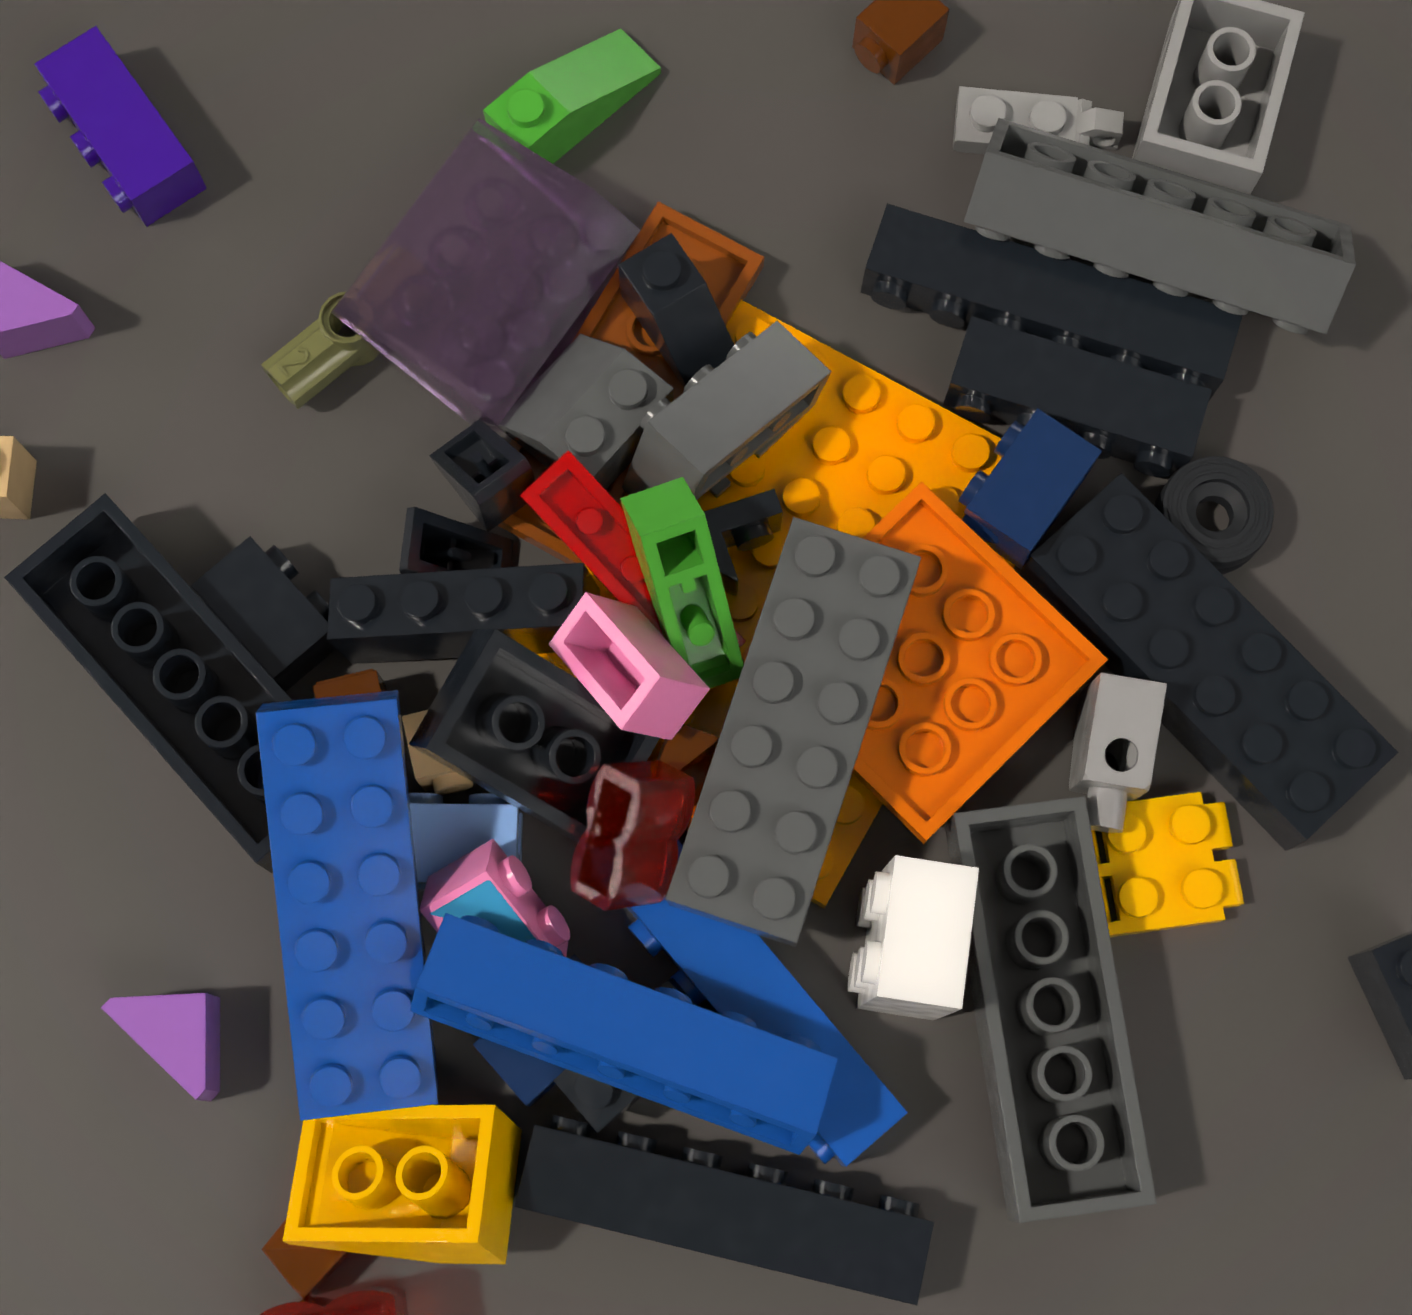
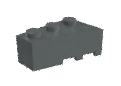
(727, 414)

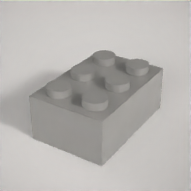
(1219, 90)

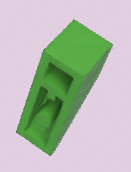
(572, 95)
(684, 579)

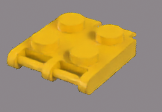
(1166, 865)

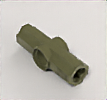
(316, 357)

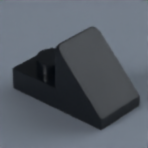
(744, 524)

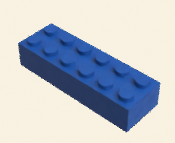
(347, 903)

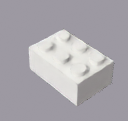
(915, 938)

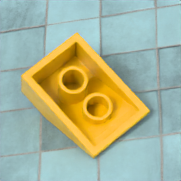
(407, 1184)

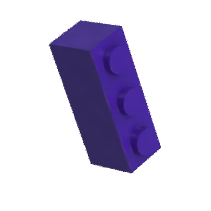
(118, 127)

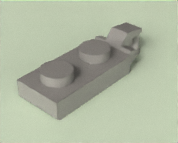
(1056, 114)

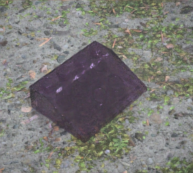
(486, 273)

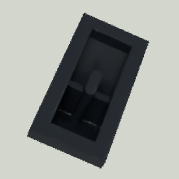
(485, 473)
(445, 544)

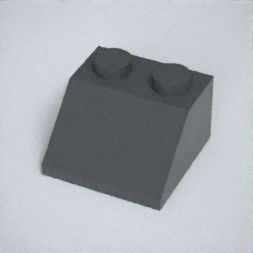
(589, 406)

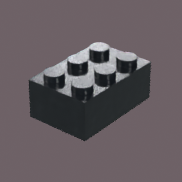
(525, 731)

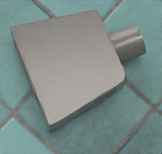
(1118, 720)

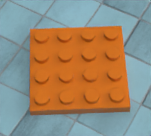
(969, 670)

